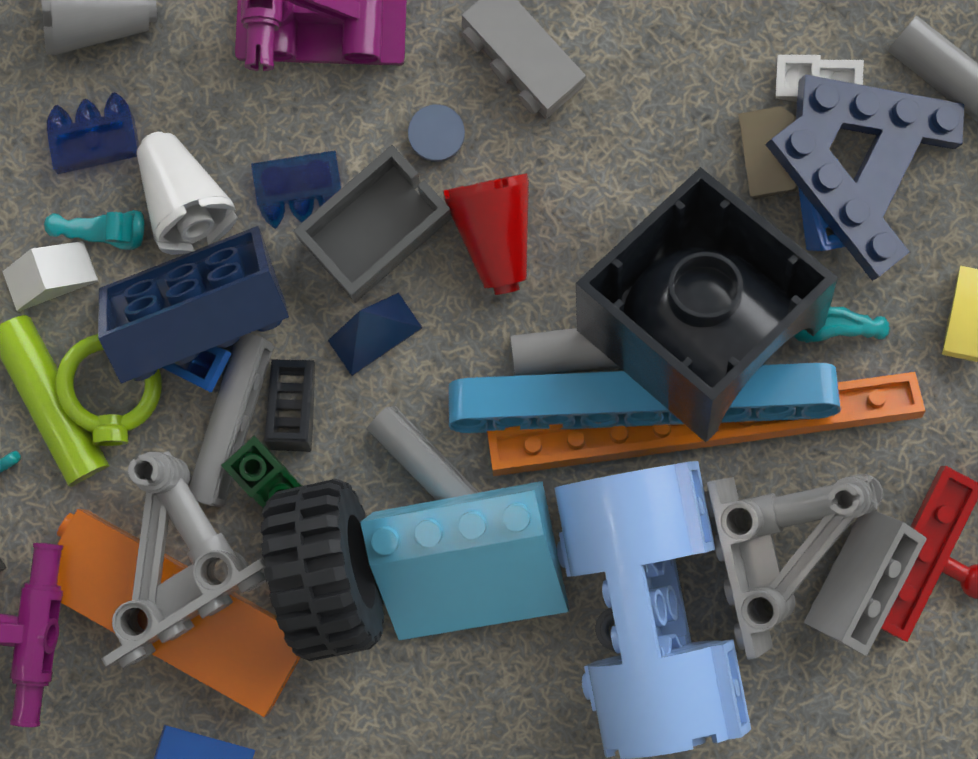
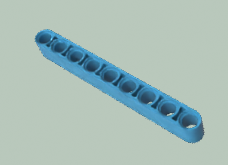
(618, 400)

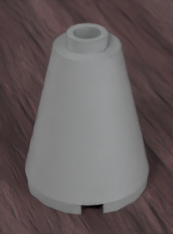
(86, 23)

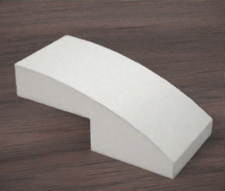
(793, 67)

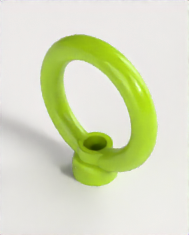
(109, 428)

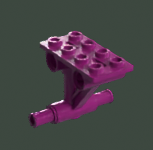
(320, 32)
(34, 634)

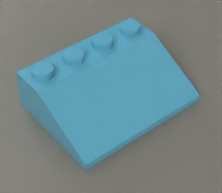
(466, 561)

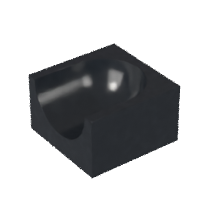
(701, 300)

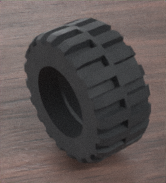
(320, 571)

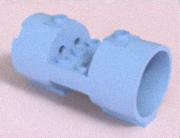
(662, 687)

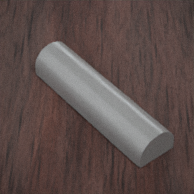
(939, 64)
(556, 353)
(230, 418)
(418, 455)

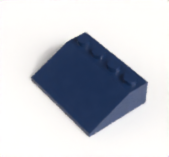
(189, 306)

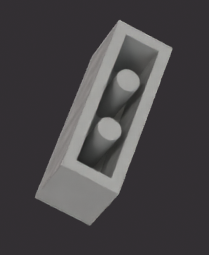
(522, 54)
(865, 580)

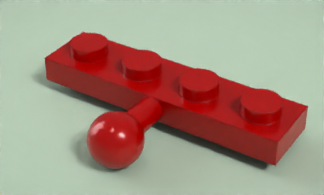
(941, 522)

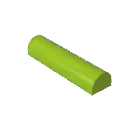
(35, 380)

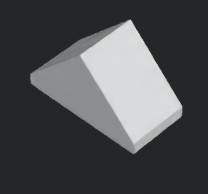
(49, 273)

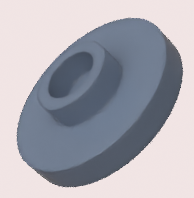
(436, 133)

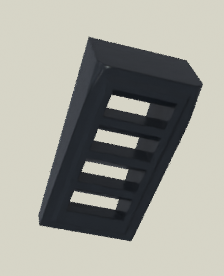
(290, 441)

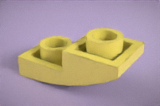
(962, 323)

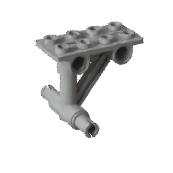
(752, 554)
(190, 591)

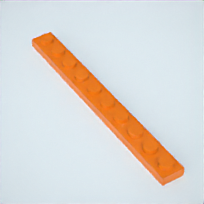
(861, 404)

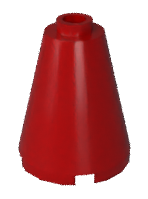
(494, 228)

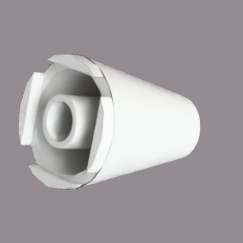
(181, 196)

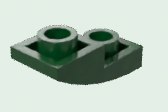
(259, 471)

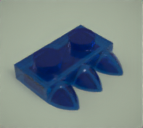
(91, 138)
(295, 182)

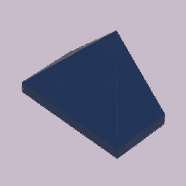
(374, 332)

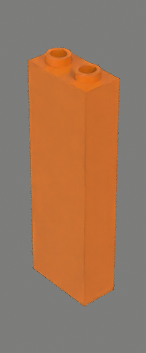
(231, 651)

